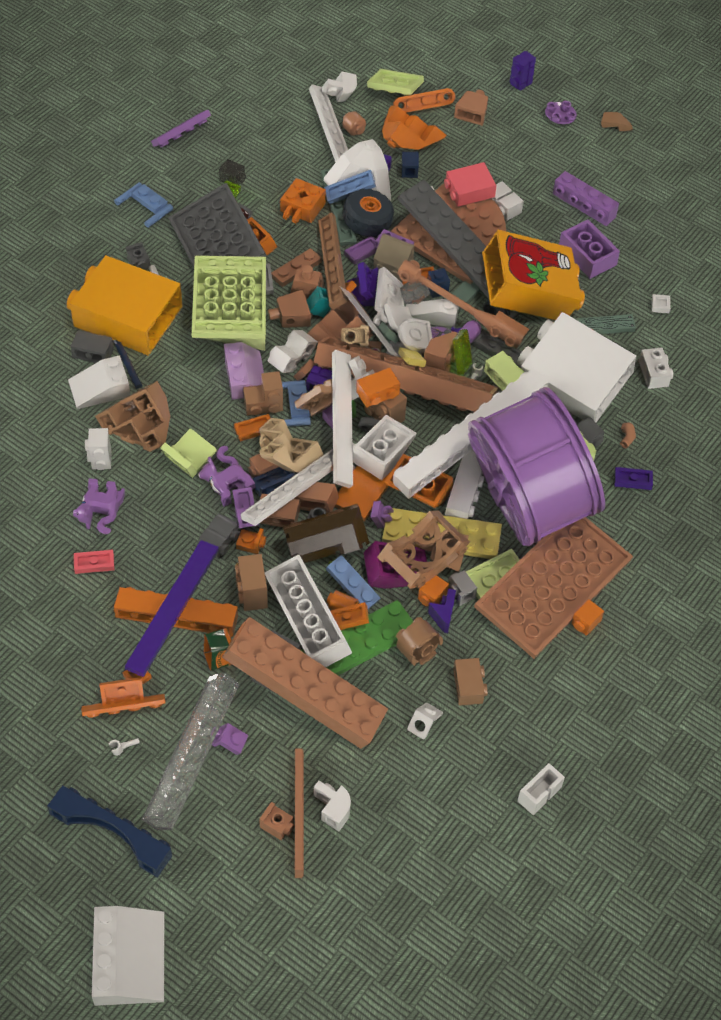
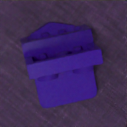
(366, 284)

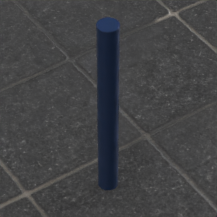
(130, 369)

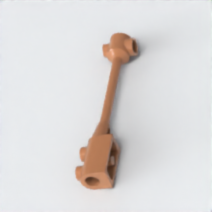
(498, 325)

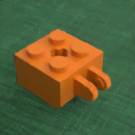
(302, 201)

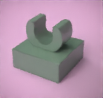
(388, 333)

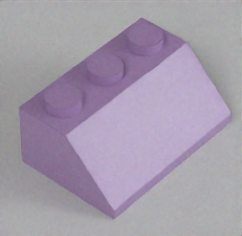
(243, 367)

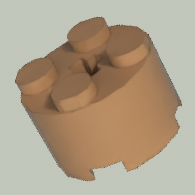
(418, 641)

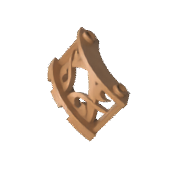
(395, 551)

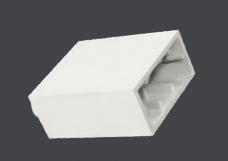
(579, 365)

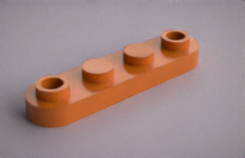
(425, 100)

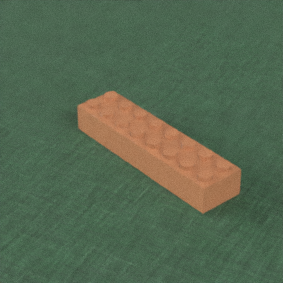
(305, 683)

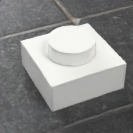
(660, 303)

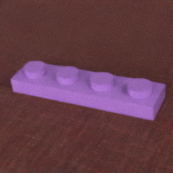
(186, 126)

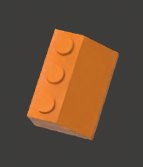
(433, 493)

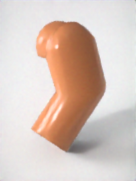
(629, 430)

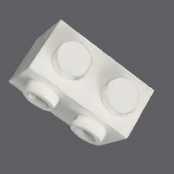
(655, 368)
(99, 448)

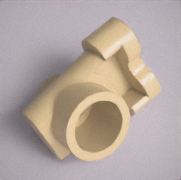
(361, 335)

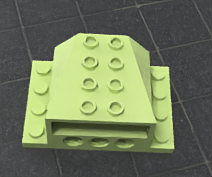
(230, 299)

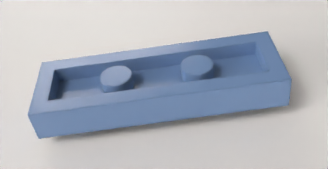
(342, 189)
(352, 582)

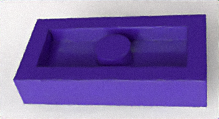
(633, 478)

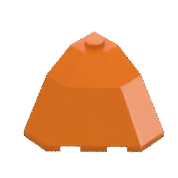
(409, 131)

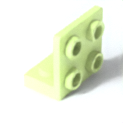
(189, 452)

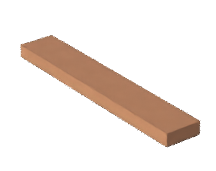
(299, 813)

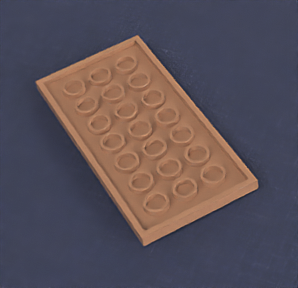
(552, 583)

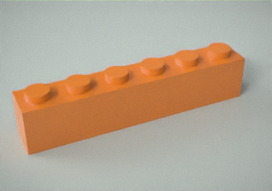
(196, 616)

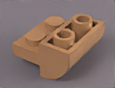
(317, 399)

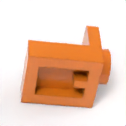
(251, 541)

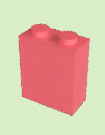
(470, 184)

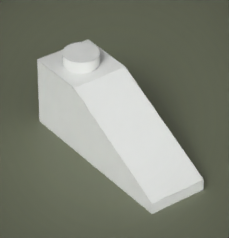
(438, 312)

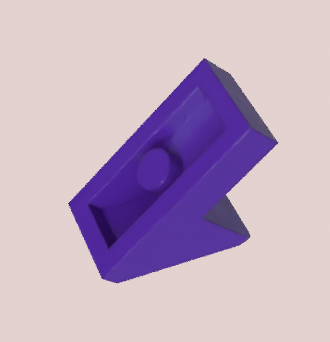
(442, 612)

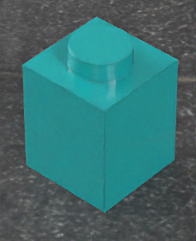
(318, 302)

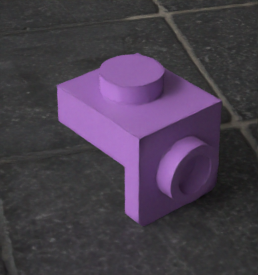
(230, 738)

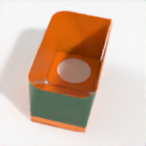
(217, 643)

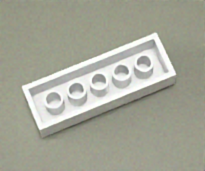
(307, 612)

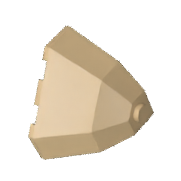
(283, 450)

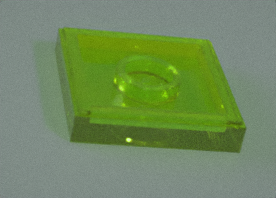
(462, 351)

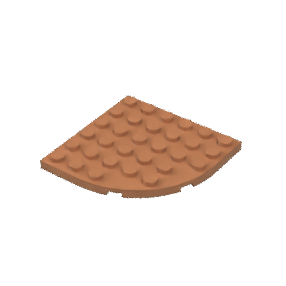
(481, 217)

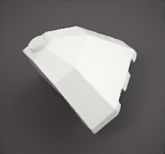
(358, 159)

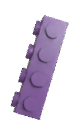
(585, 198)

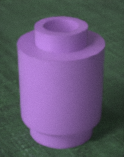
(473, 329)

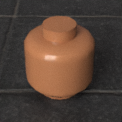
(354, 123)

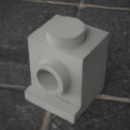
(464, 587)

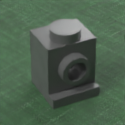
(137, 256)

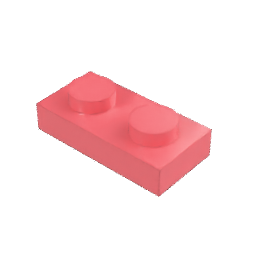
(94, 561)

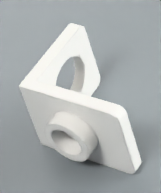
(427, 714)

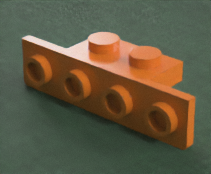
(122, 696)

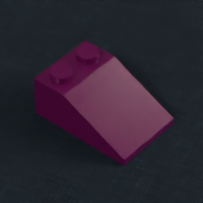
(382, 573)

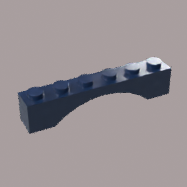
(75, 809)

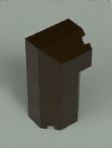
(327, 533)

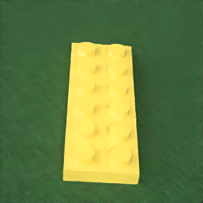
(483, 535)

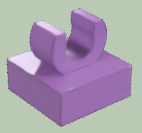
(380, 514)

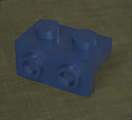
(271, 480)

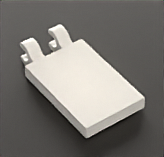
(387, 292)

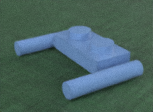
(149, 199)
(298, 416)

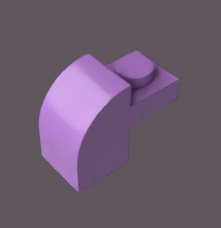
(243, 500)

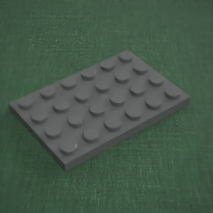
(216, 227)

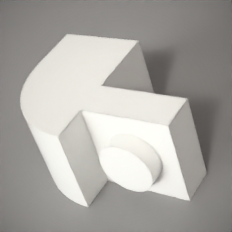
(341, 87)
(359, 370)
(338, 804)

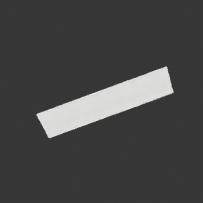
(369, 321)

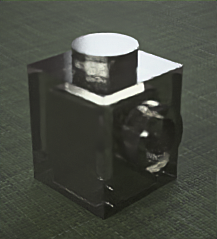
(232, 172)

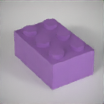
(590, 248)

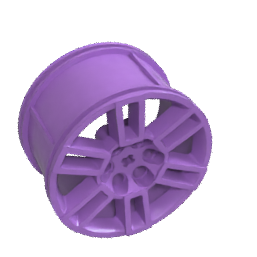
(537, 466)

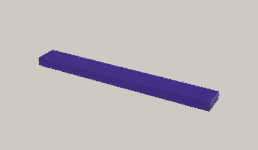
(171, 608)

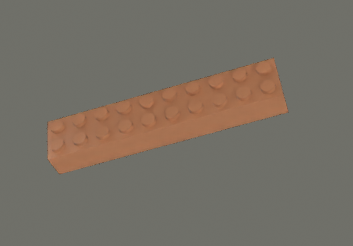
(424, 381)

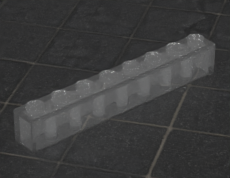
(190, 752)

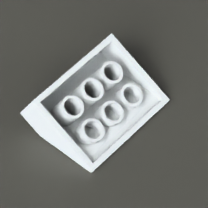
(127, 956)

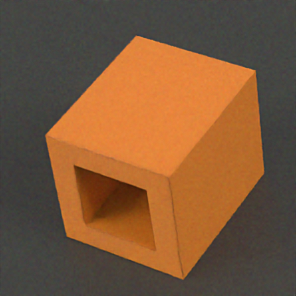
(433, 591)
(587, 617)

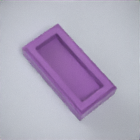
(361, 250)

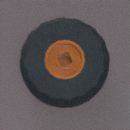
(368, 212)

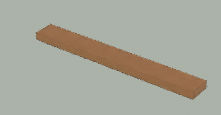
(332, 261)

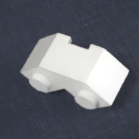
(298, 347)

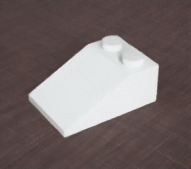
(100, 383)
(382, 447)

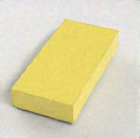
(412, 357)

